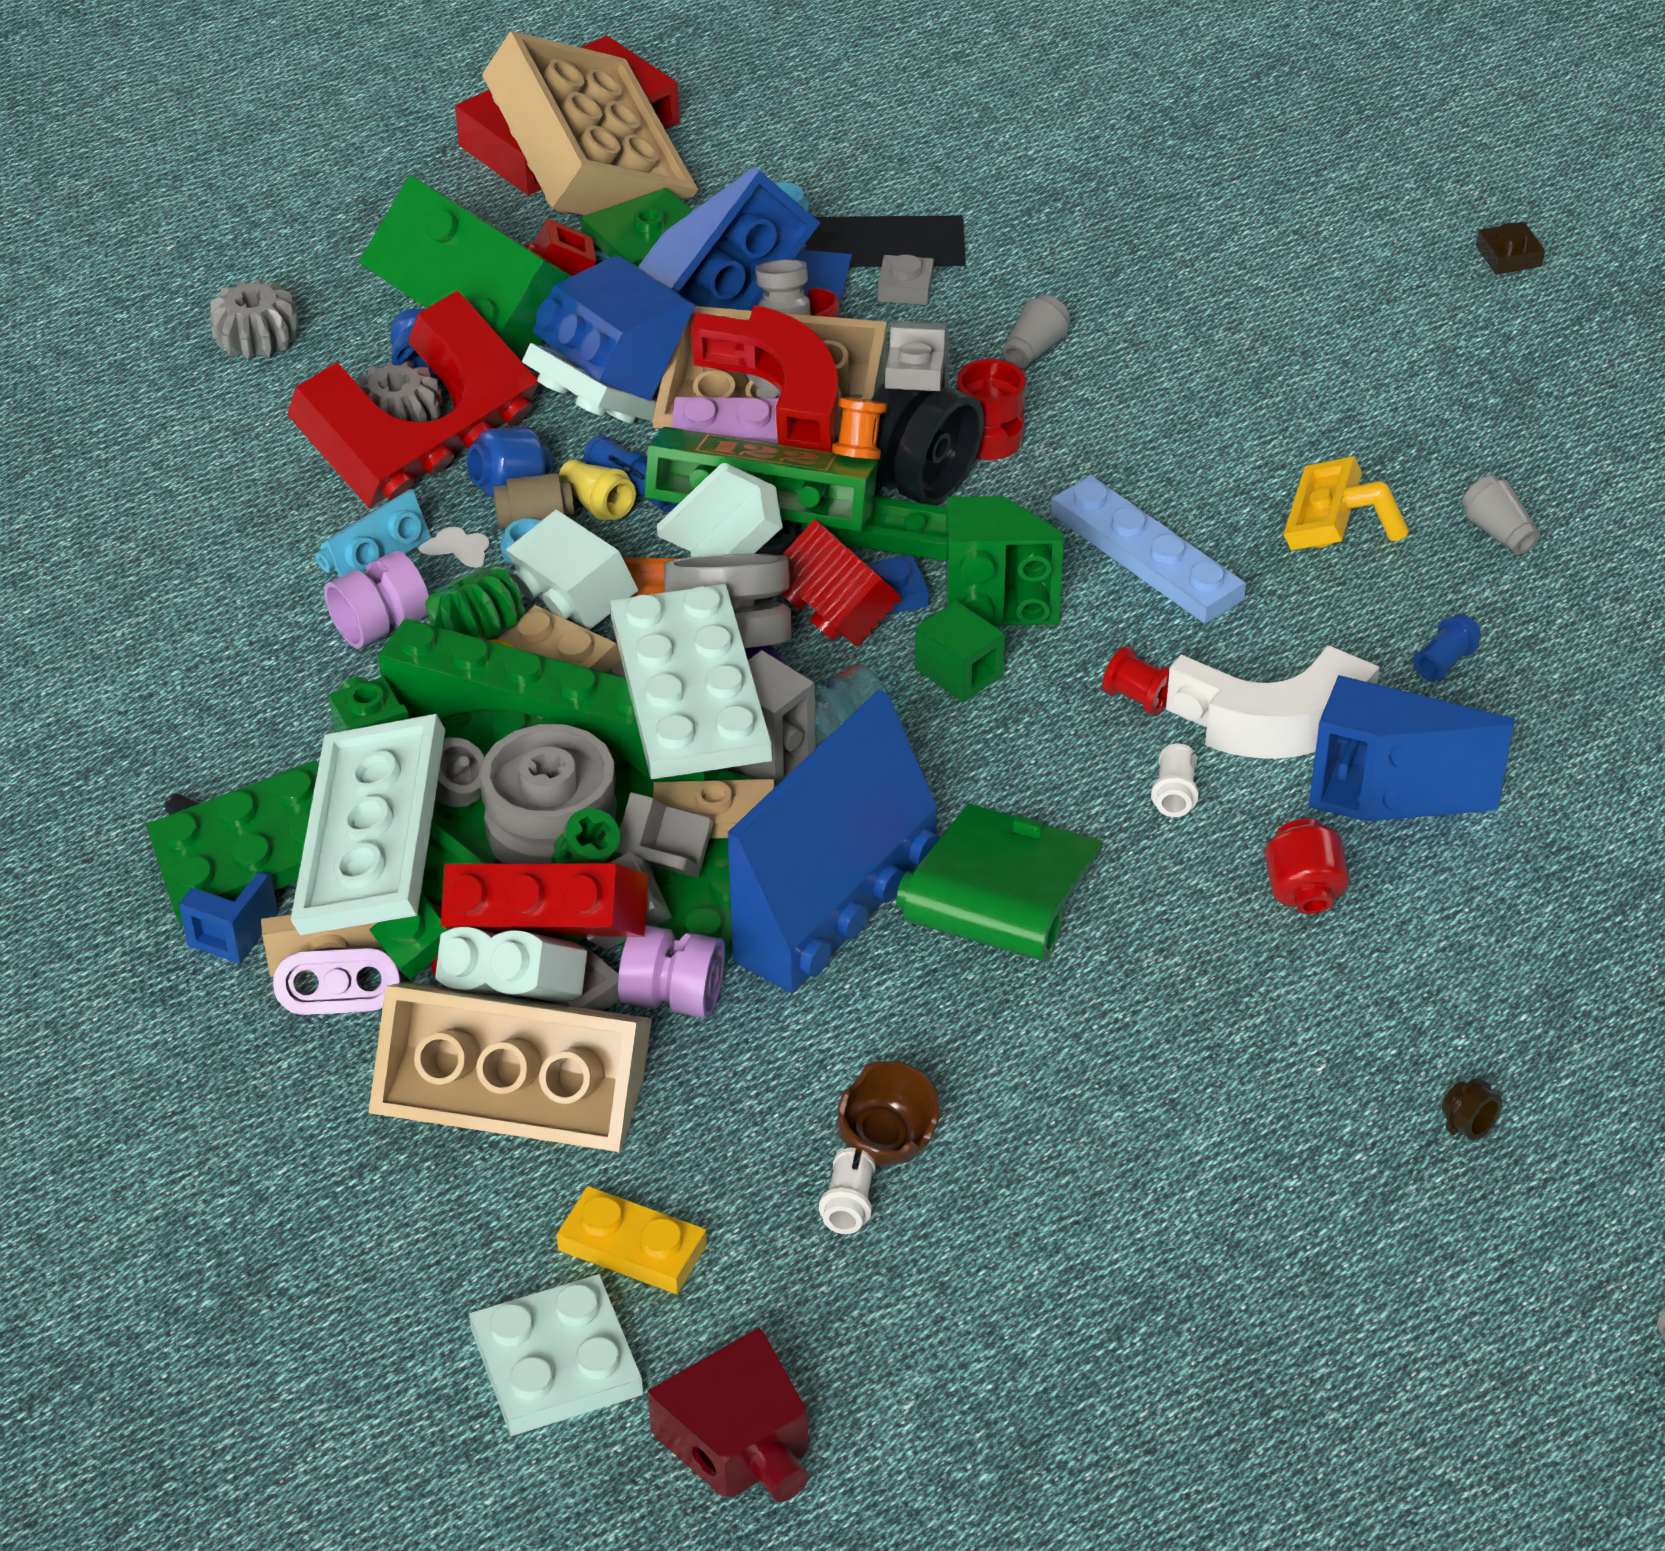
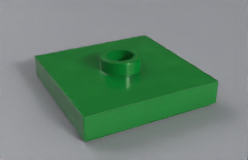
(634, 225)

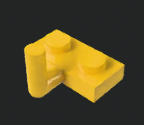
(1326, 500)

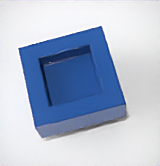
(905, 579)

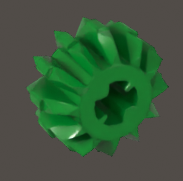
(477, 604)

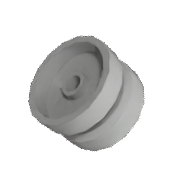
(746, 579)
(537, 783)

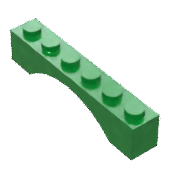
(458, 673)

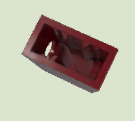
(735, 1420)

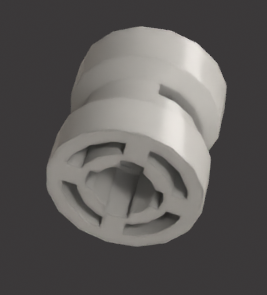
(783, 286)

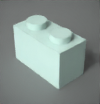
(570, 570)

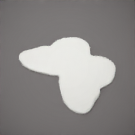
(466, 548)

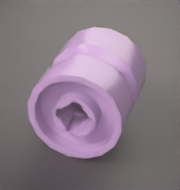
(370, 602)
(672, 970)

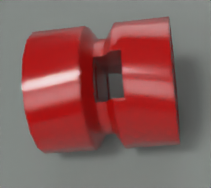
(1001, 393)

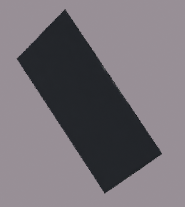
(875, 236)

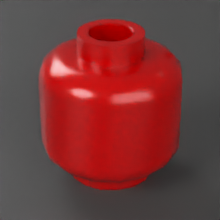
(1306, 866)

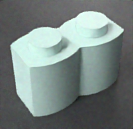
(511, 964)

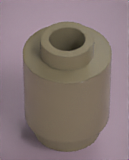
(532, 498)

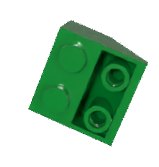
(1002, 561)

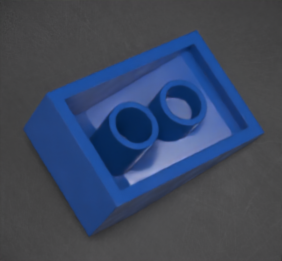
(719, 244)

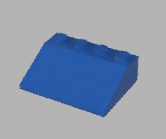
(828, 847)

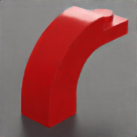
(787, 357)

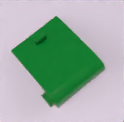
(998, 881)

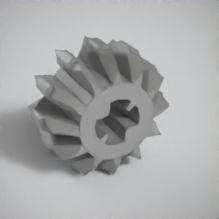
(253, 319)
(403, 391)

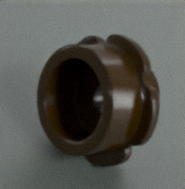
(1471, 1108)

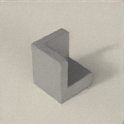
(664, 835)

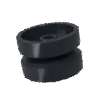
(927, 441)

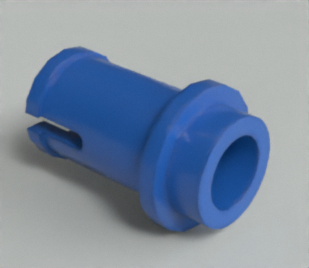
(1455, 638)

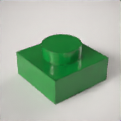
(411, 940)

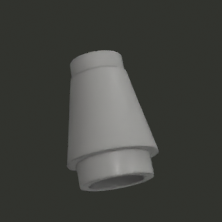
(1037, 329)
(1500, 513)

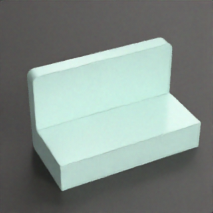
(724, 515)

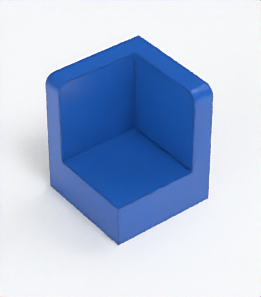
(228, 926)

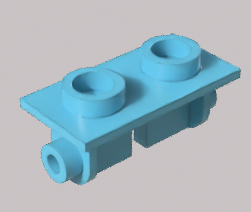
(387, 529)

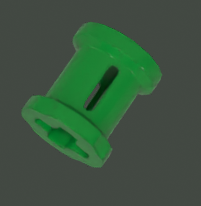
(582, 838)

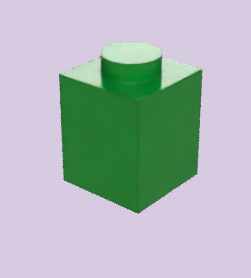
(959, 651)

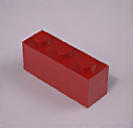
(546, 899)

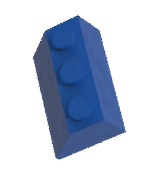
(615, 324)

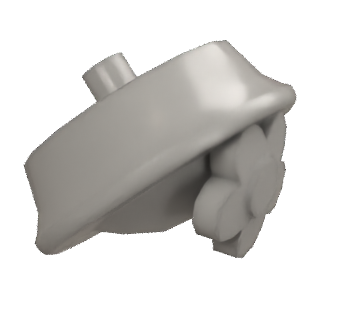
(459, 773)

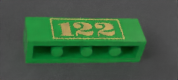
(807, 481)

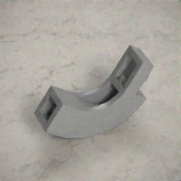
(918, 356)

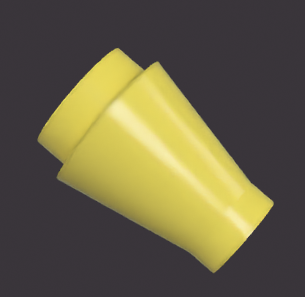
(600, 489)

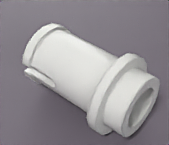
(1175, 789)
(846, 1202)

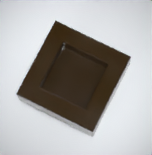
(1510, 248)

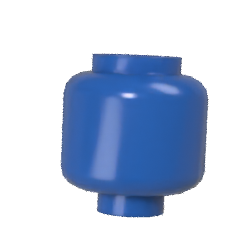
(506, 455)

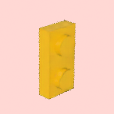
(632, 1240)

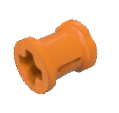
(859, 428)

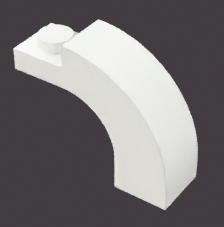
(1256, 716)

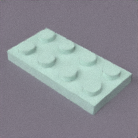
(690, 681)
(369, 825)

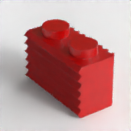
(836, 585)

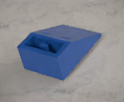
(1406, 755)

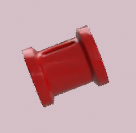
(1137, 680)

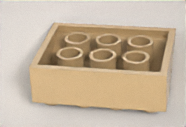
(583, 125)
(855, 345)

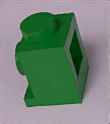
(364, 704)

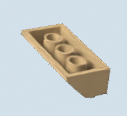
(509, 1065)

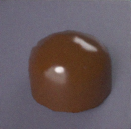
(889, 1112)

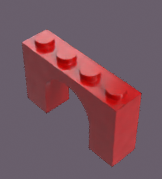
(488, 137)
(386, 454)

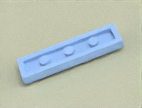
(1148, 549)

